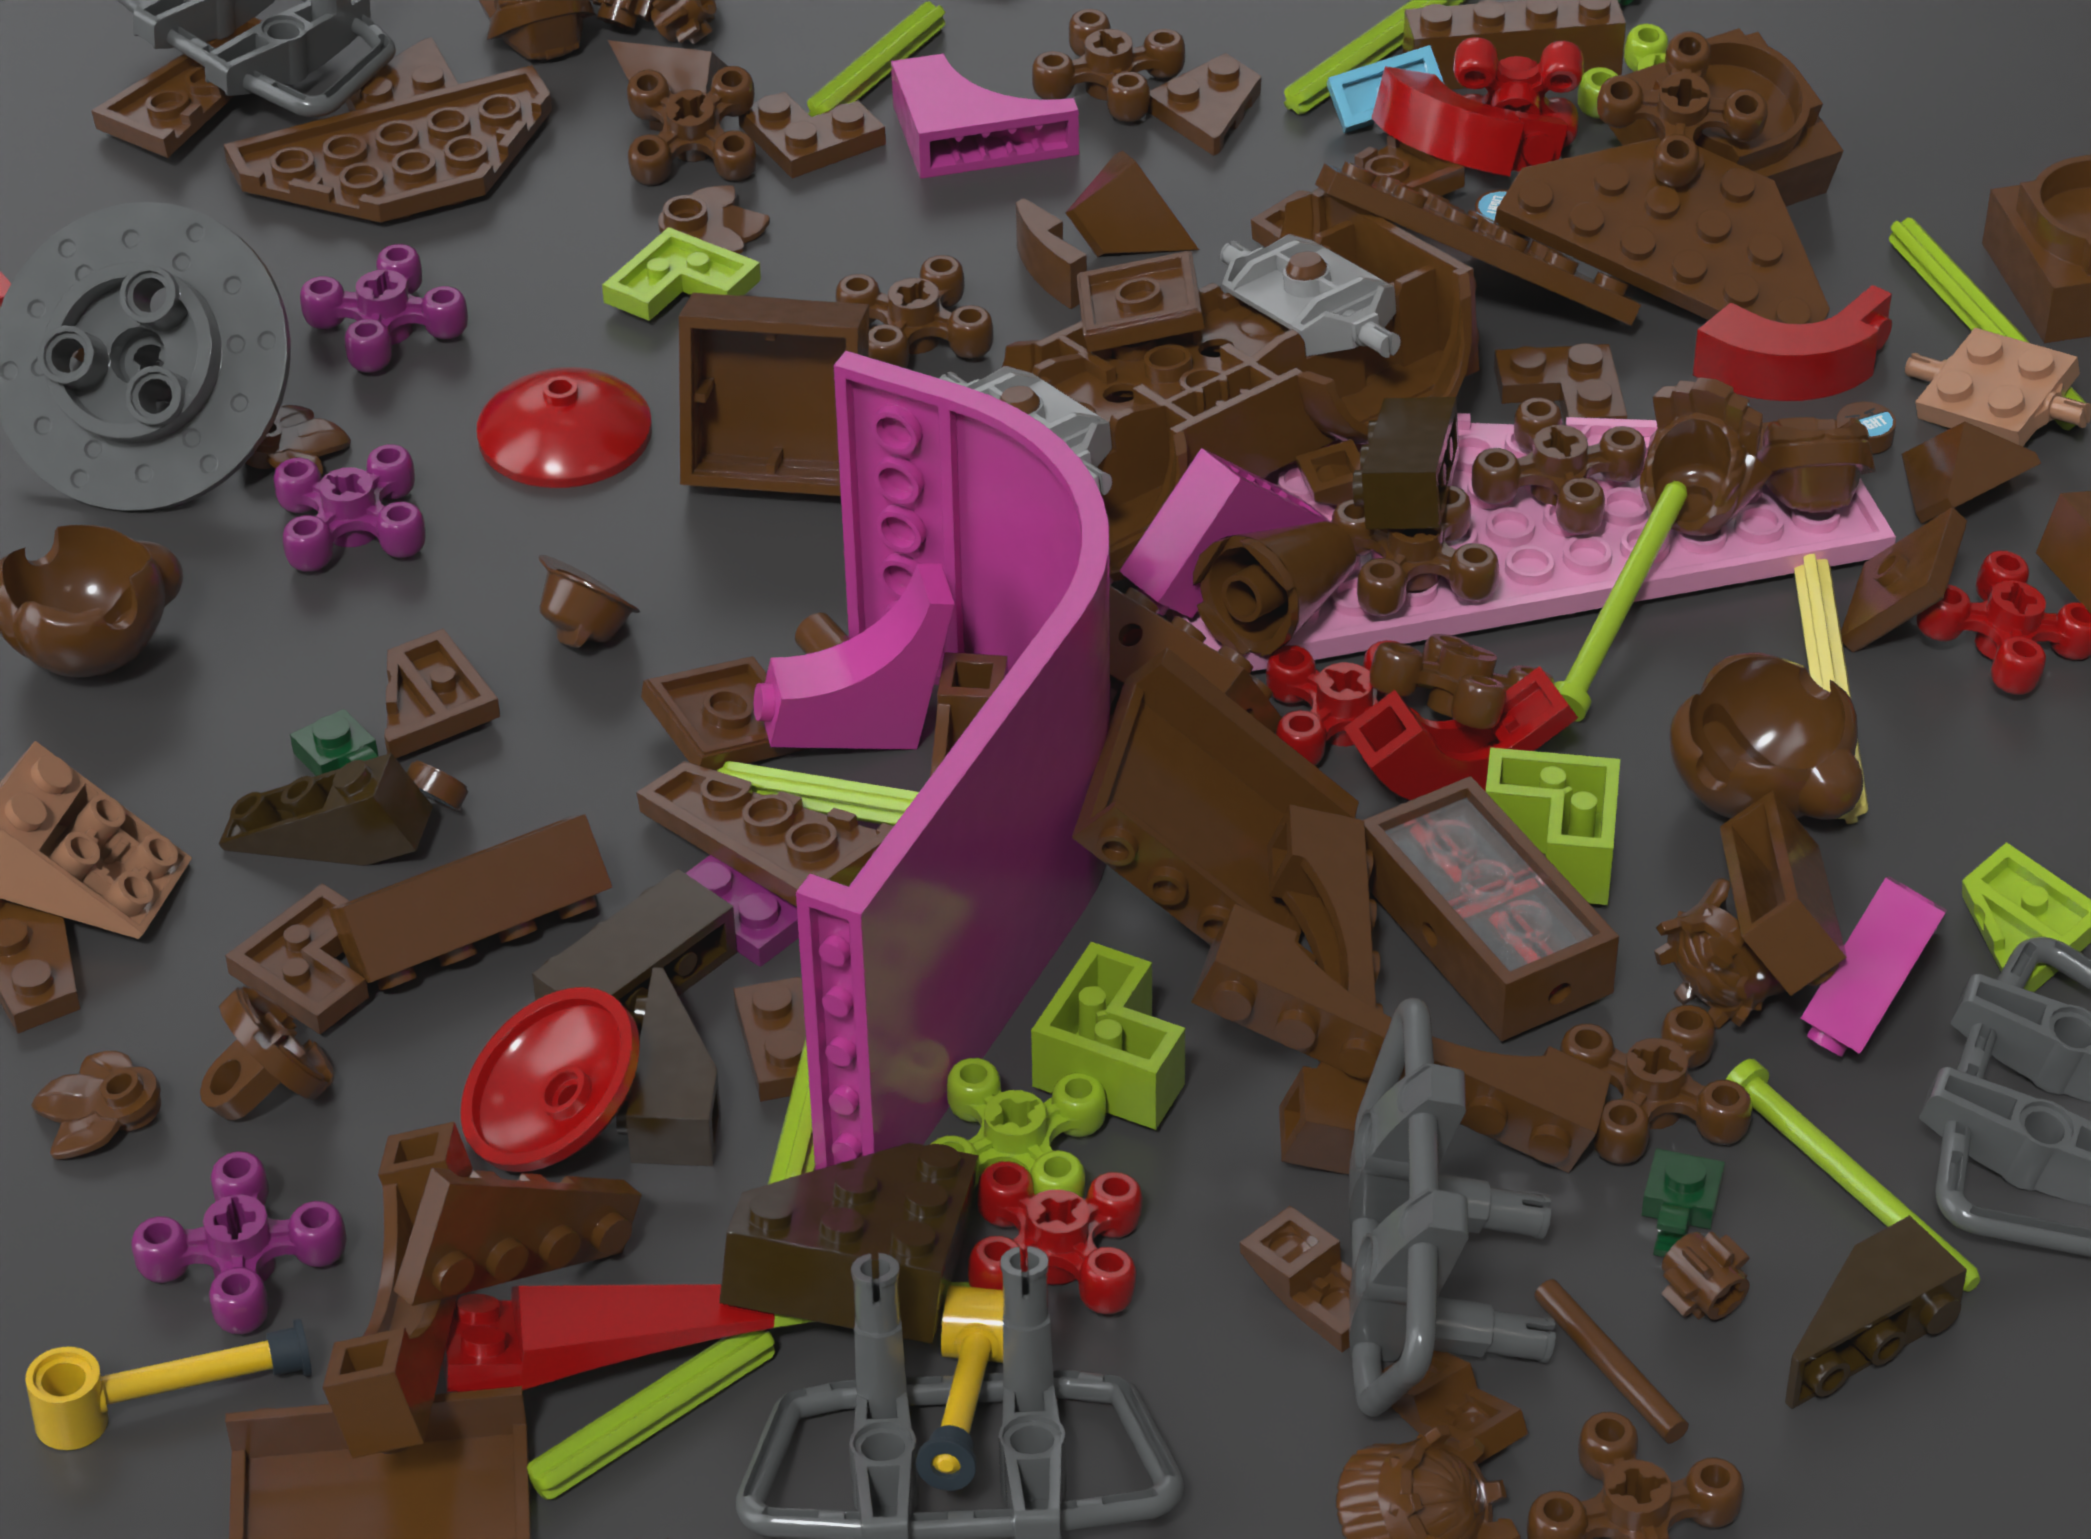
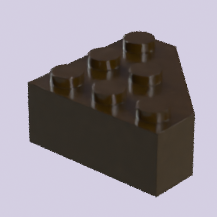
(800, 1235)

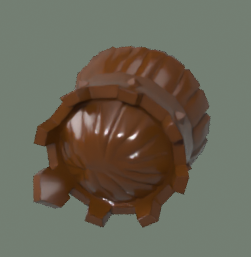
(1715, 959)
(1420, 1491)

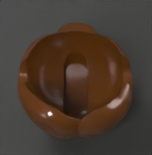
(86, 600)
(1765, 730)

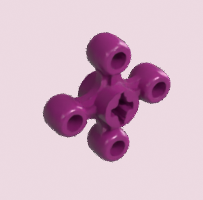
(383, 308)
(349, 507)
(239, 1242)

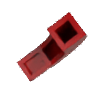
(1457, 129)
(1794, 360)
(1426, 755)

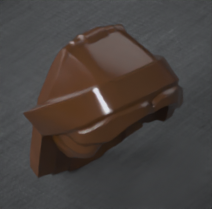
(538, 26)
(1709, 445)
(1815, 461)

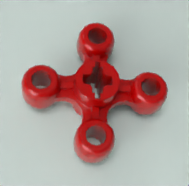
(1521, 82)
(2009, 623)
(1335, 694)
(1063, 1229)

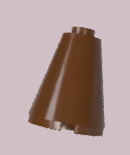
(1270, 582)

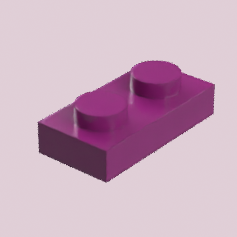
(762, 919)

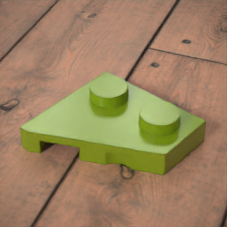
(2020, 901)

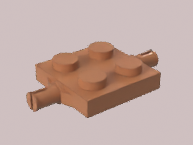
(1999, 386)

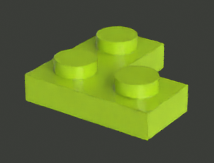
(678, 265)

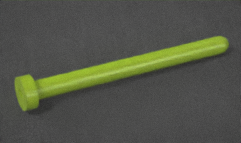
(1620, 599)
(1831, 1157)

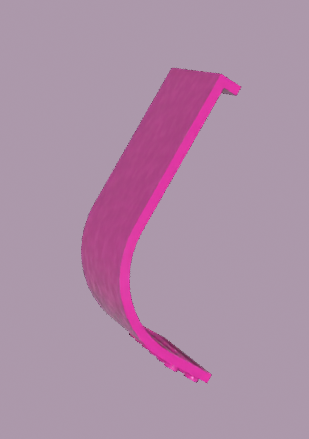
(983, 863)

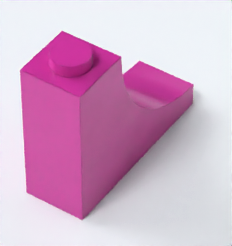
(967, 128)
(1206, 505)
(869, 687)
(1876, 965)

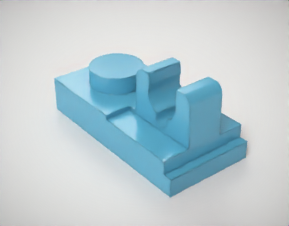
(1357, 90)

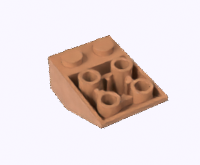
(80, 849)

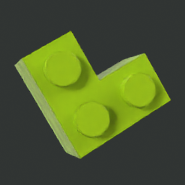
(1564, 809)
(1106, 1030)

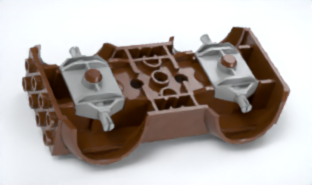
(1286, 361)

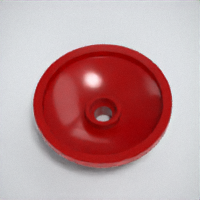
(564, 428)
(550, 1079)

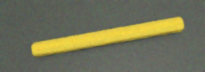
(1824, 640)

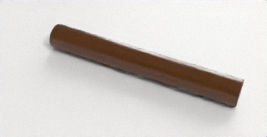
(1611, 1361)

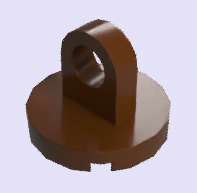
(261, 1057)

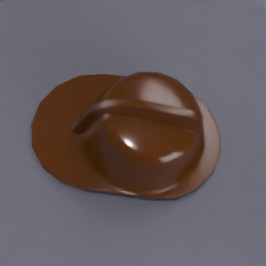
(580, 605)

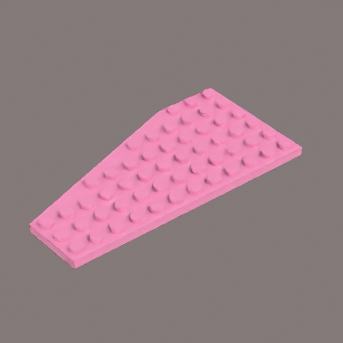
(1564, 573)

